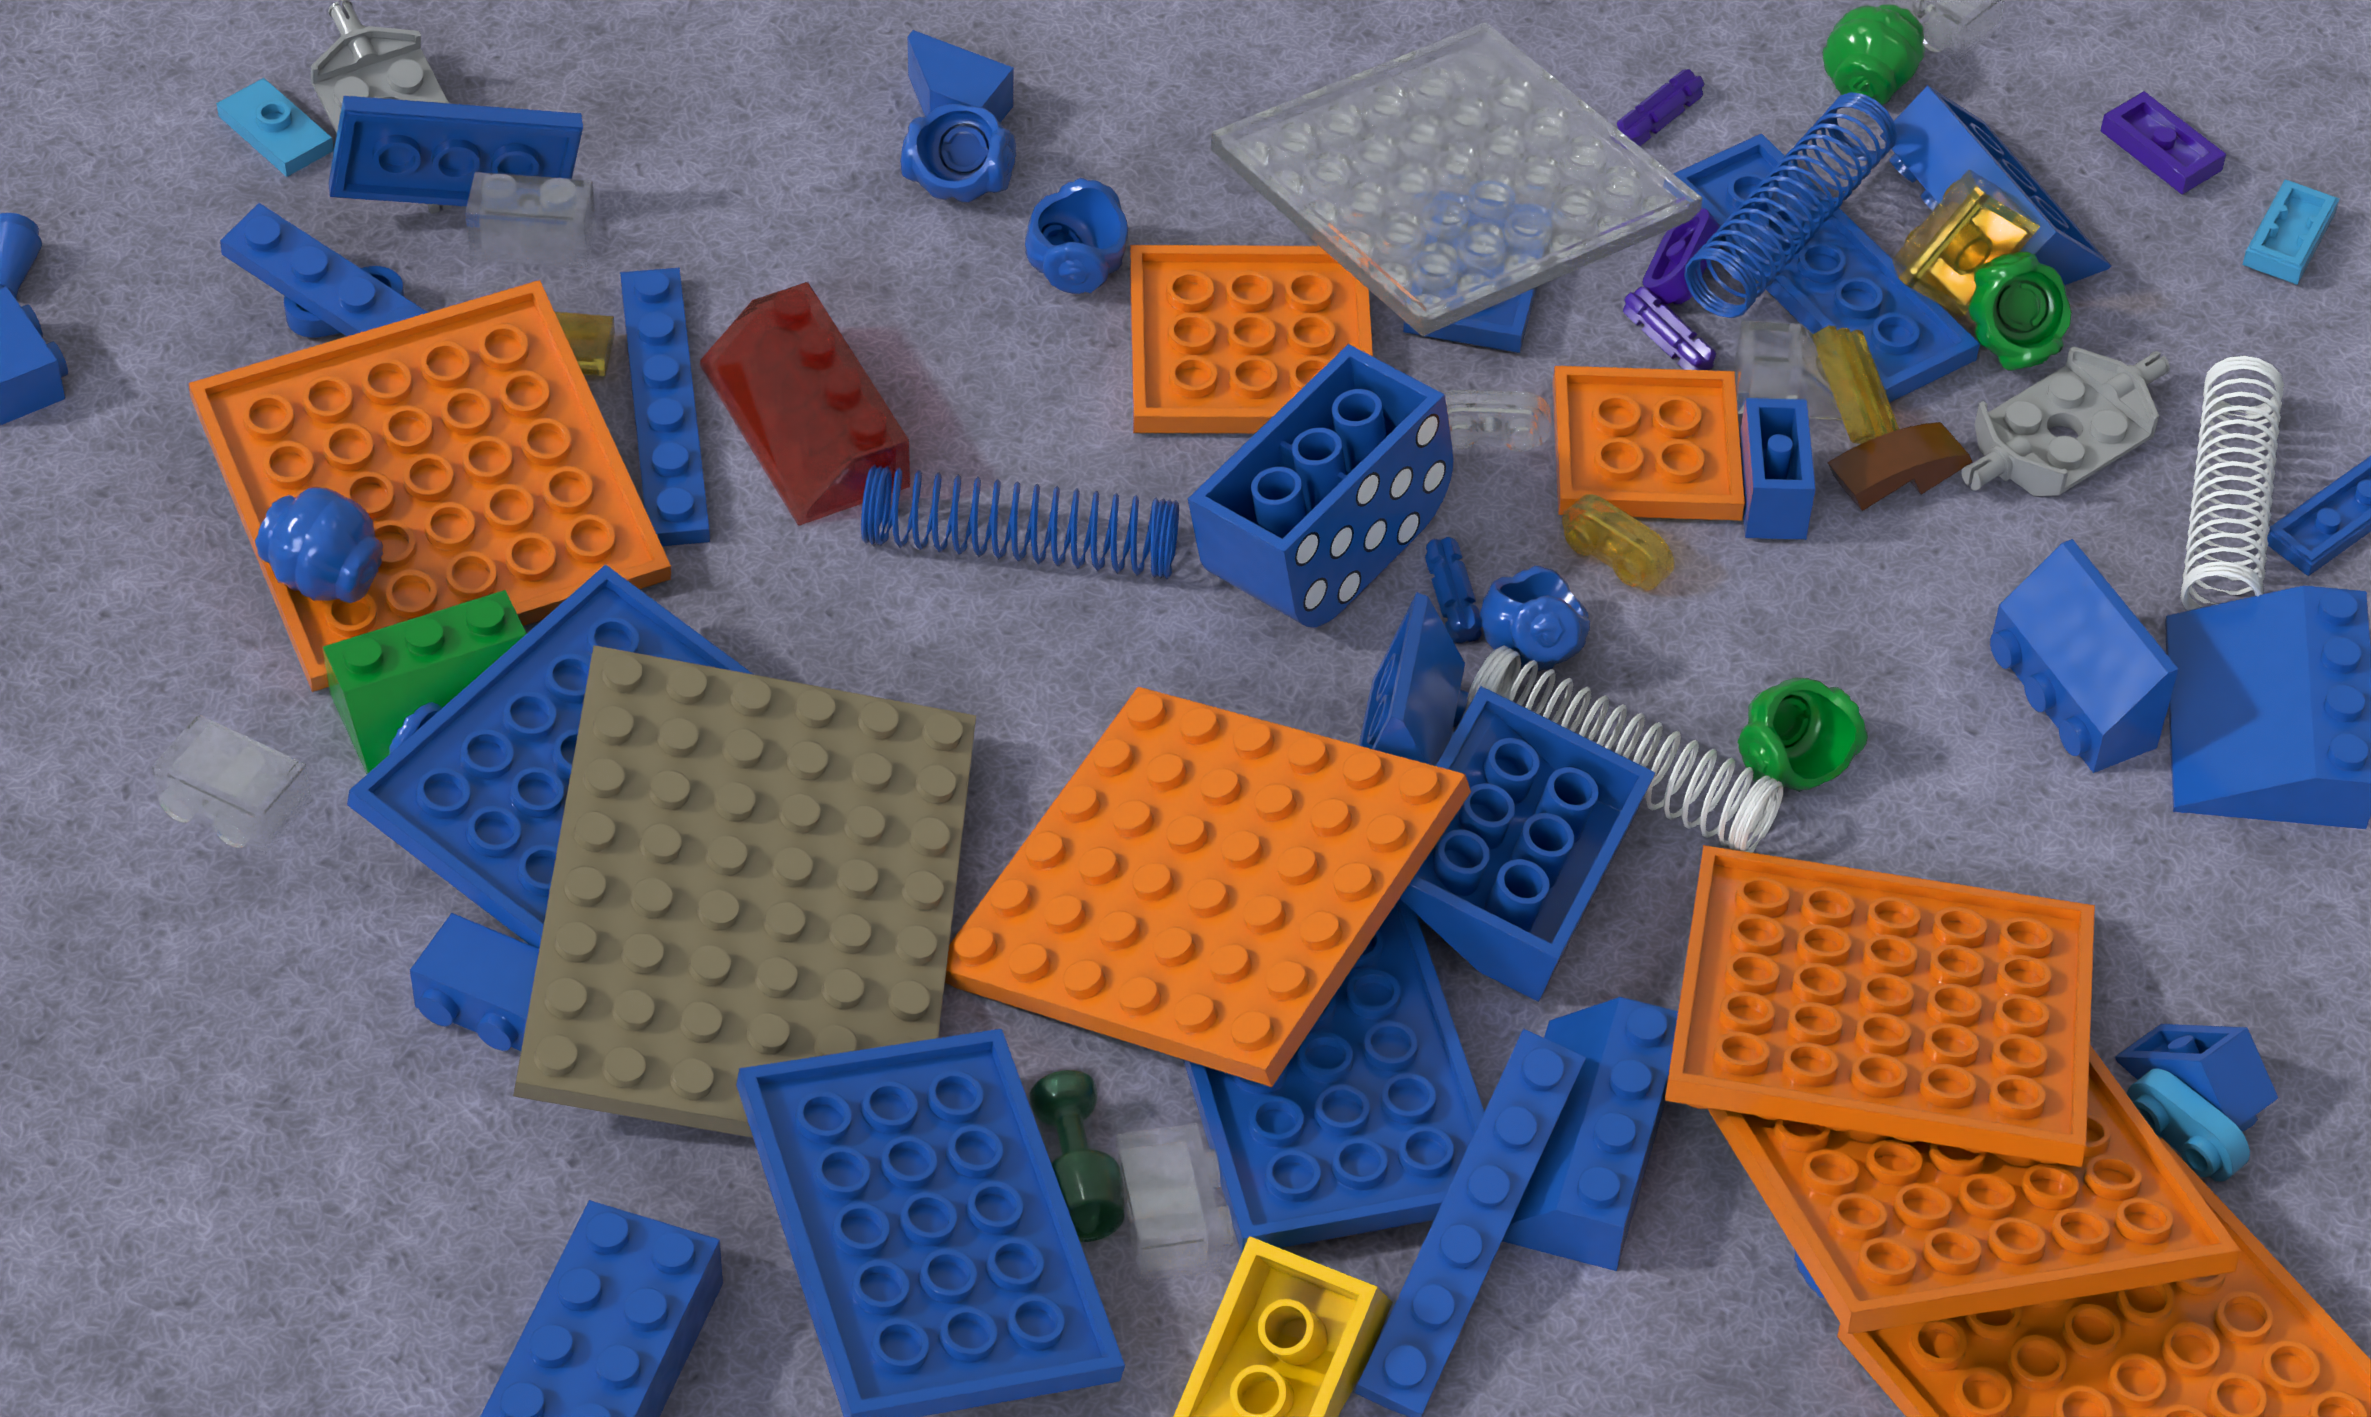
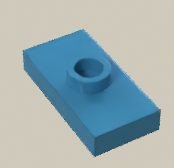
(275, 127)
(2291, 231)

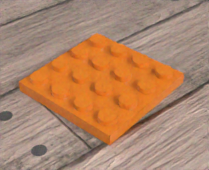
(1235, 331)

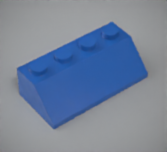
(1944, 140)
(1604, 1136)

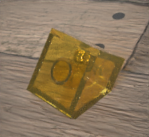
(1961, 233)

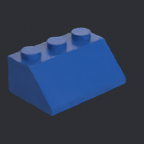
(2085, 659)
(1416, 689)

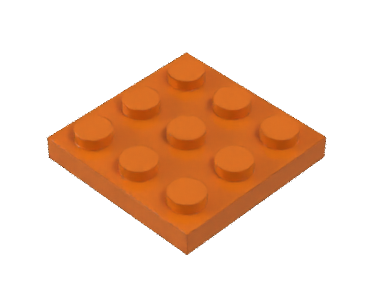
(1649, 441)

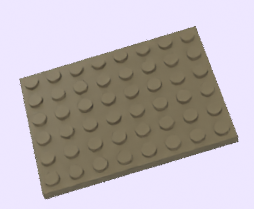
(740, 886)

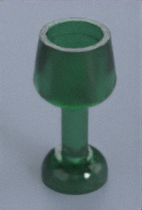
(1086, 1176)

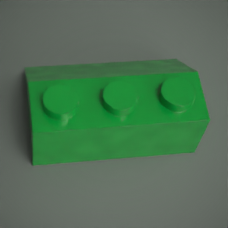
(419, 661)

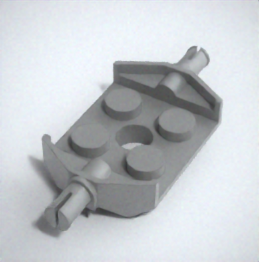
(373, 65)
(2090, 395)

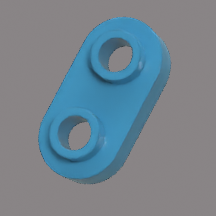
(2190, 1124)

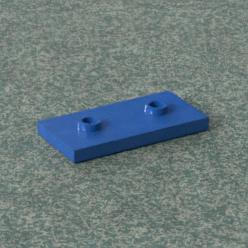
(435, 148)

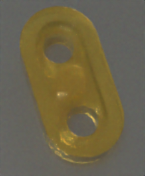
(1619, 541)

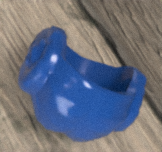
(958, 153)
(1077, 236)
(321, 545)
(1535, 617)

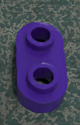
(1675, 250)

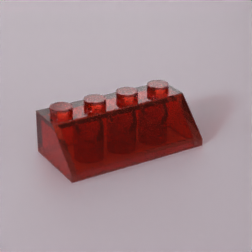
(804, 403)

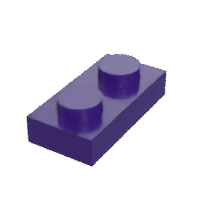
(2163, 142)

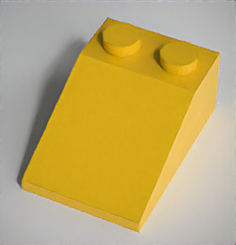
(1284, 1339)

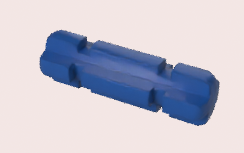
(1453, 590)

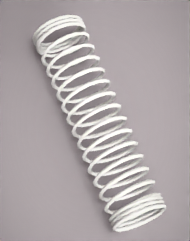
(2213, 403)
(1757, 810)

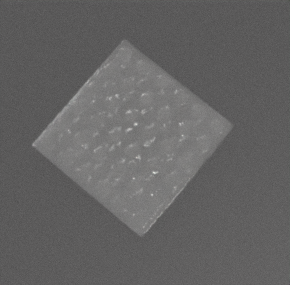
(1455, 177)

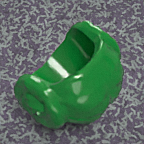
(1874, 51)
(2019, 310)
(1801, 733)

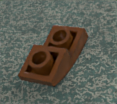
(1912, 454)

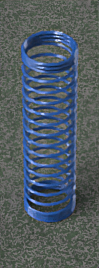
(1732, 262)
(1160, 535)

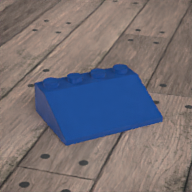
(2273, 708)
(1526, 841)

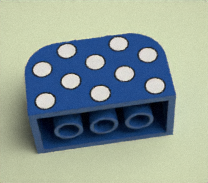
(1327, 489)

